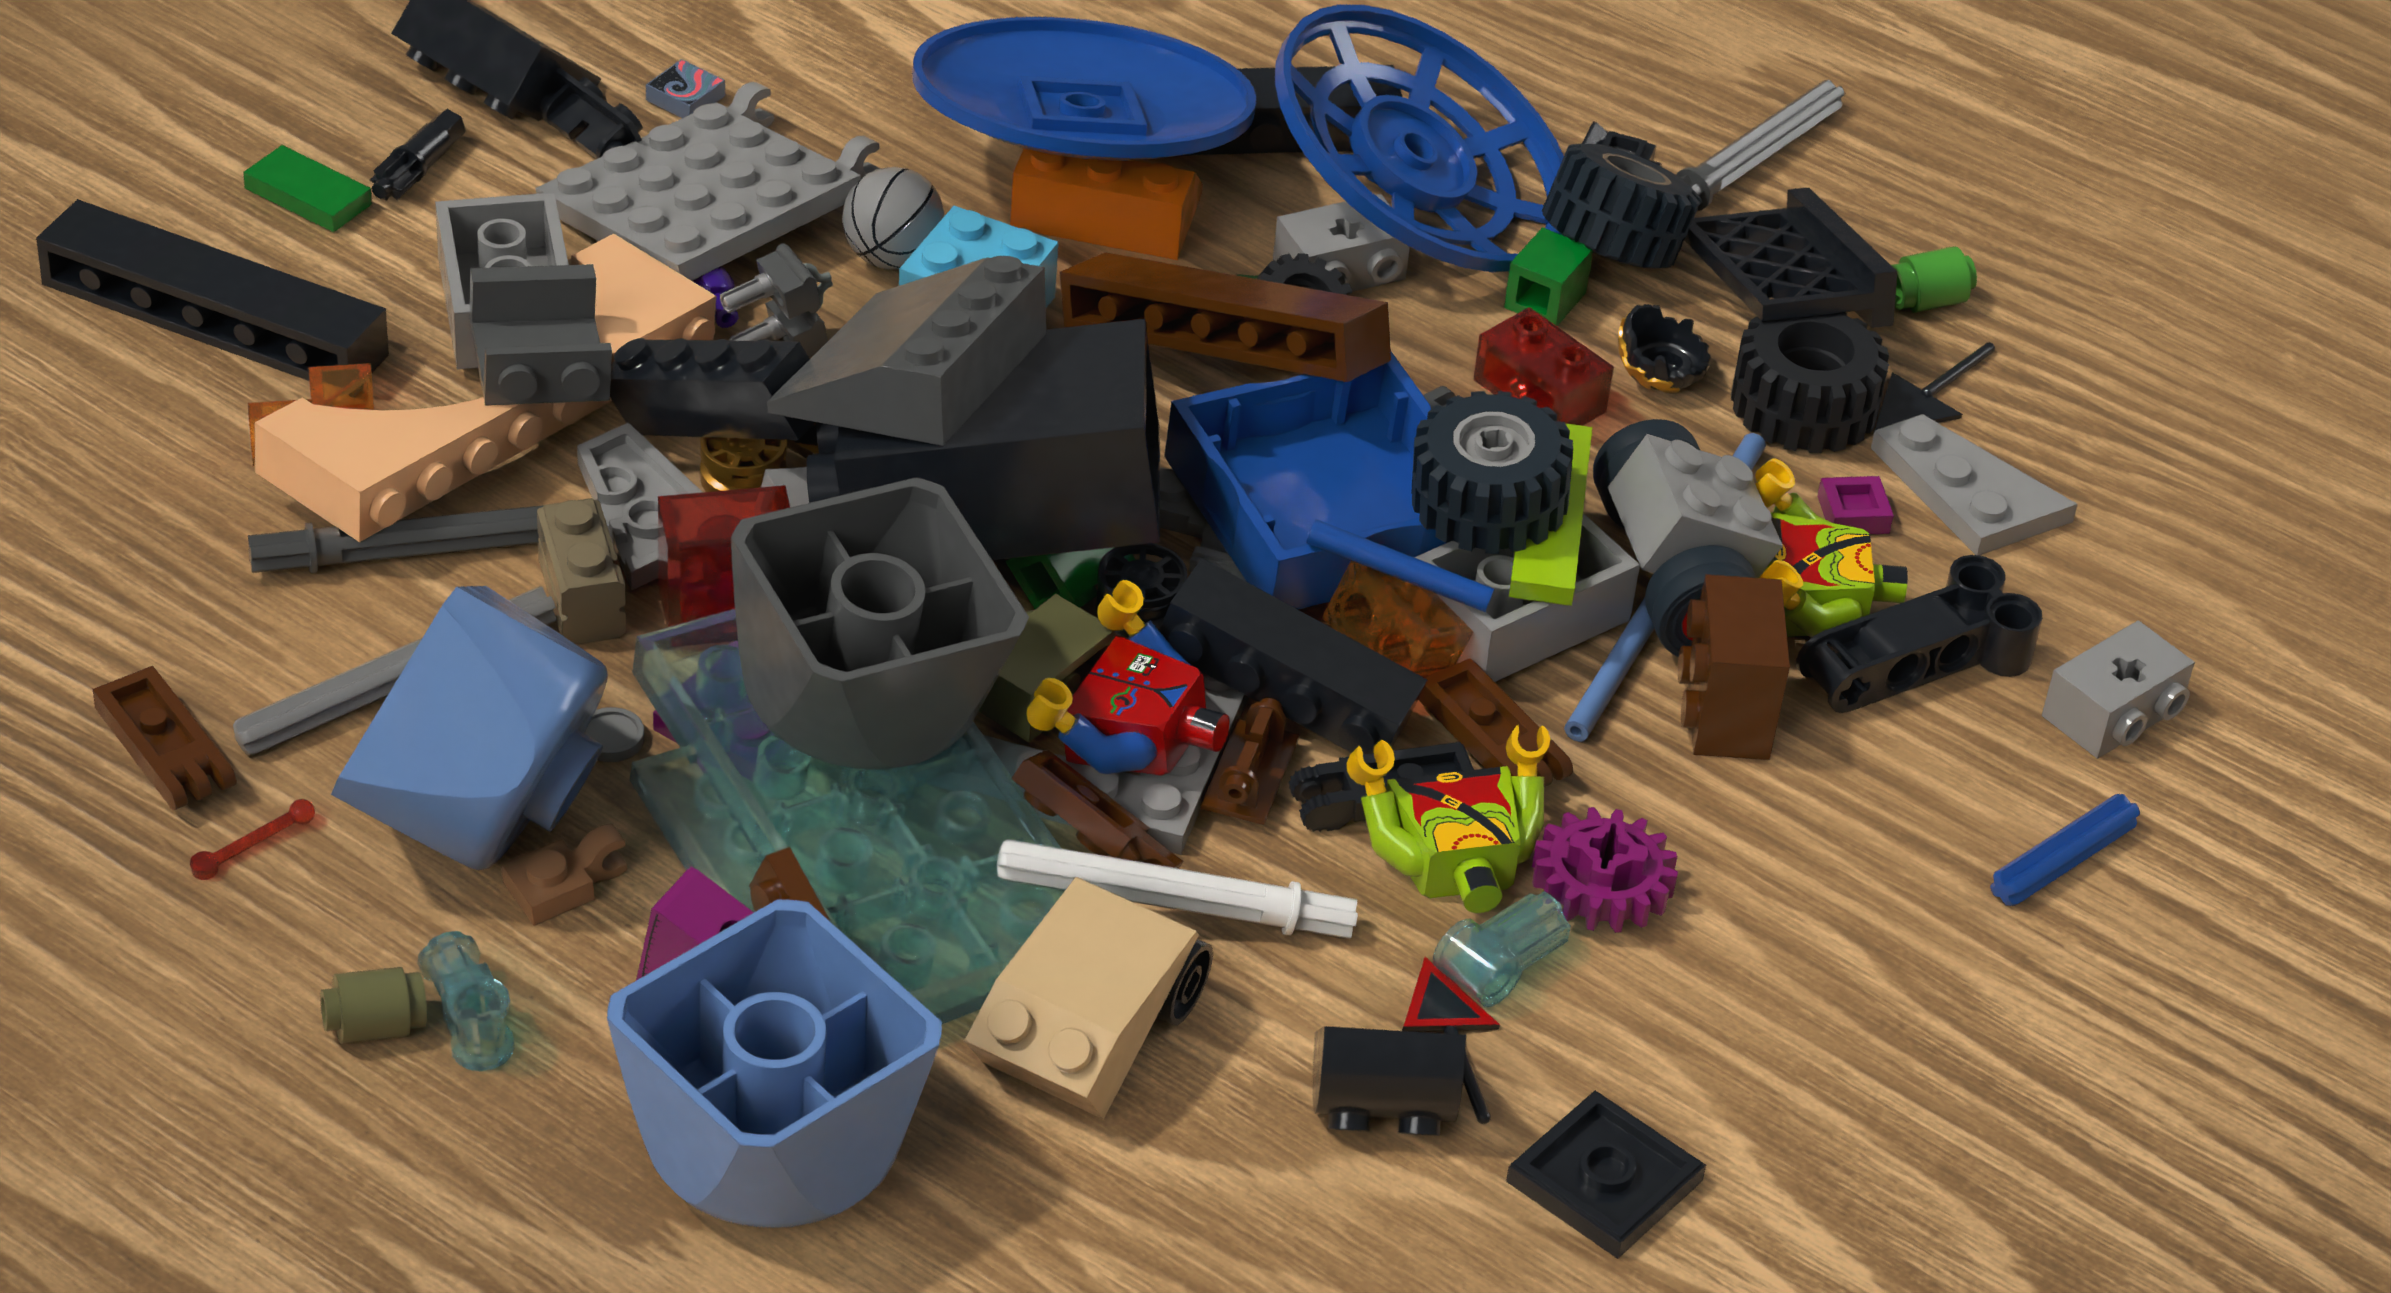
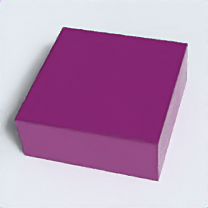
(1856, 503)

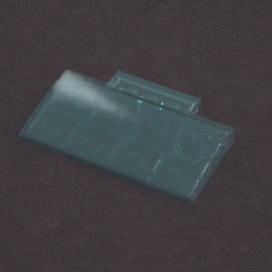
(890, 852)

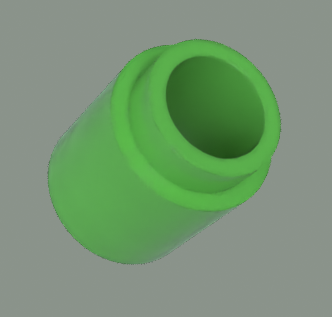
(1934, 279)

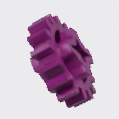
(1605, 869)

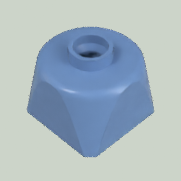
(479, 732)
(773, 1068)

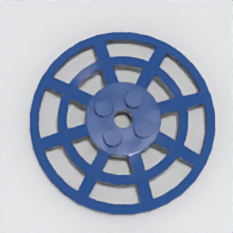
(1406, 143)

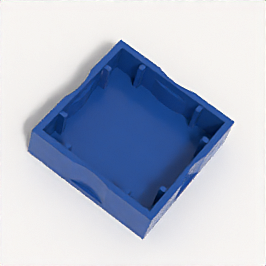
(1297, 452)

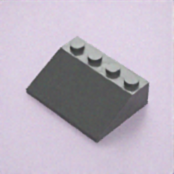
(923, 353)

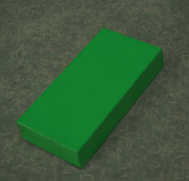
(307, 188)

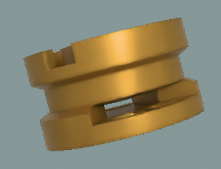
(738, 462)

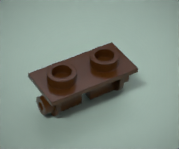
(1252, 764)

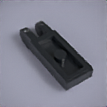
(1331, 808)

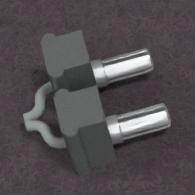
(794, 301)

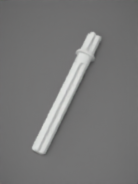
(1181, 889)

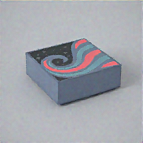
(684, 89)

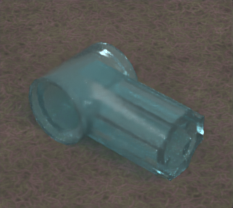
(1492, 956)

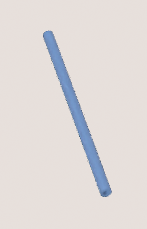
(1633, 638)

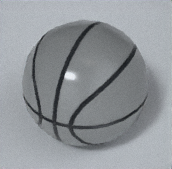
(890, 215)

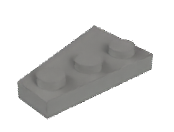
(627, 479)
(1969, 488)

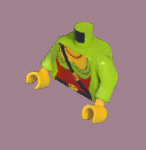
(1822, 564)
(1455, 828)

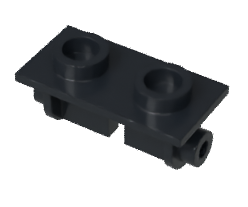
(584, 105)

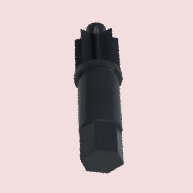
(412, 160)

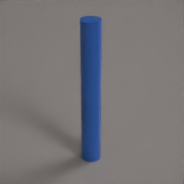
(1400, 565)

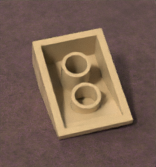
(1081, 996)

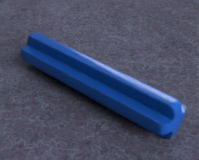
(2064, 849)

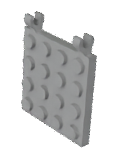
(708, 186)

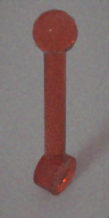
(205, 864)

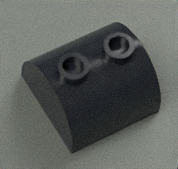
(1387, 1076)

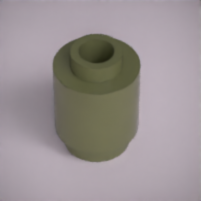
(374, 1004)

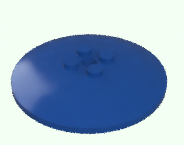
(1083, 88)

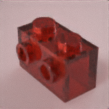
(1545, 364)

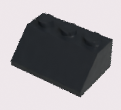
(485, 54)

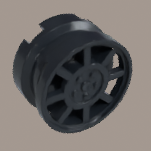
(1156, 580)

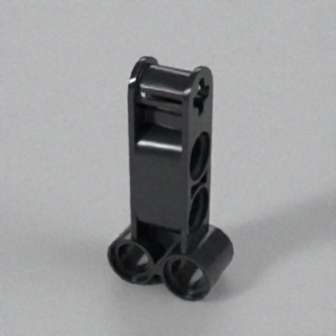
(1926, 639)

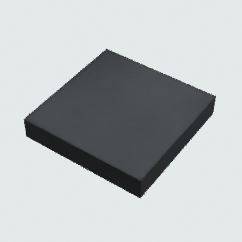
(1606, 1173)

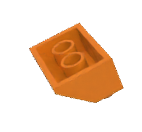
(1105, 202)

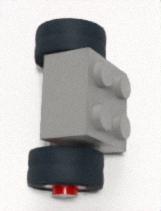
(1682, 516)

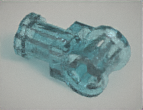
(471, 1001)

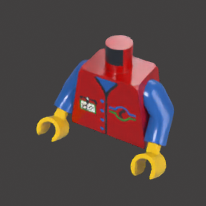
(1135, 704)

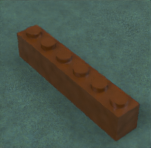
(1231, 315)

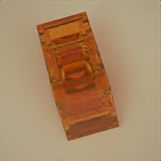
(1397, 620)

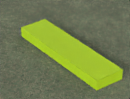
(1550, 568)

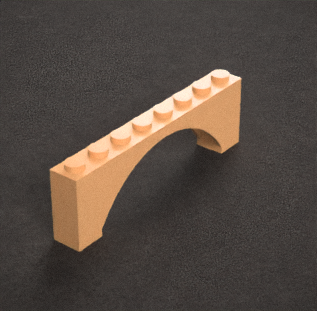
(381, 465)

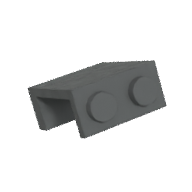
(538, 335)

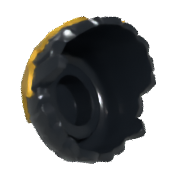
(1661, 351)

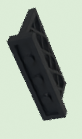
(1806, 266)

